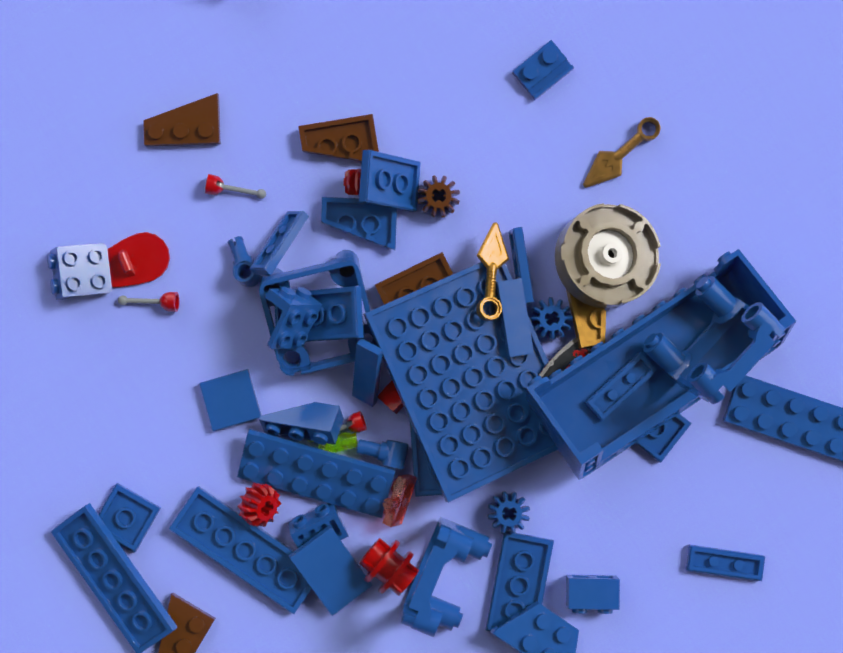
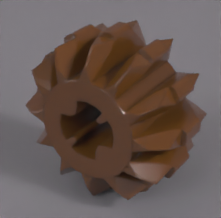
(438, 205)

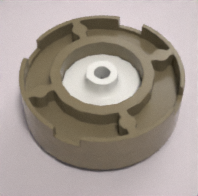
(607, 255)

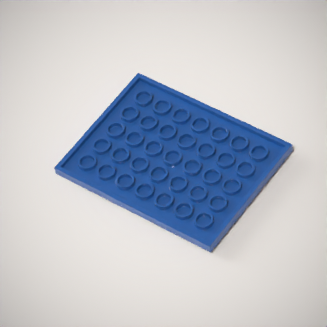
(459, 383)

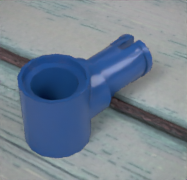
(242, 262)
(389, 453)

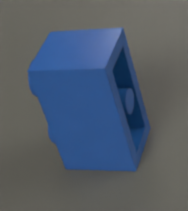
(593, 592)

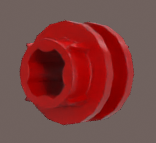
(389, 566)

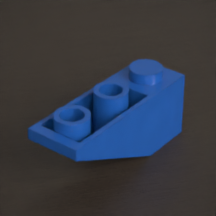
(310, 422)

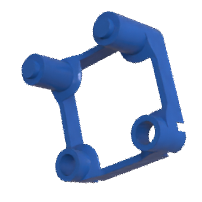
(344, 272)
(703, 379)
(448, 542)

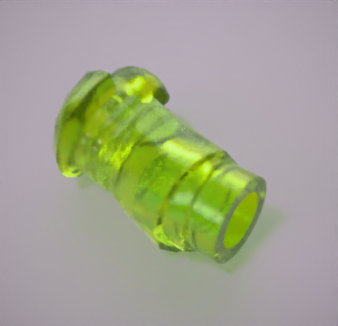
(344, 442)

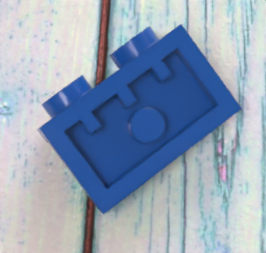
(306, 526)

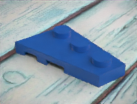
(361, 219)

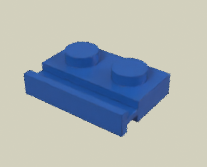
(543, 70)

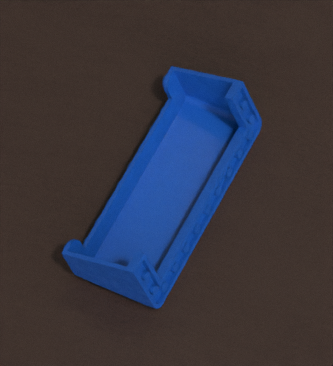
(561, 397)

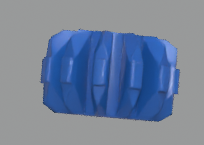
(561, 318)
(507, 521)

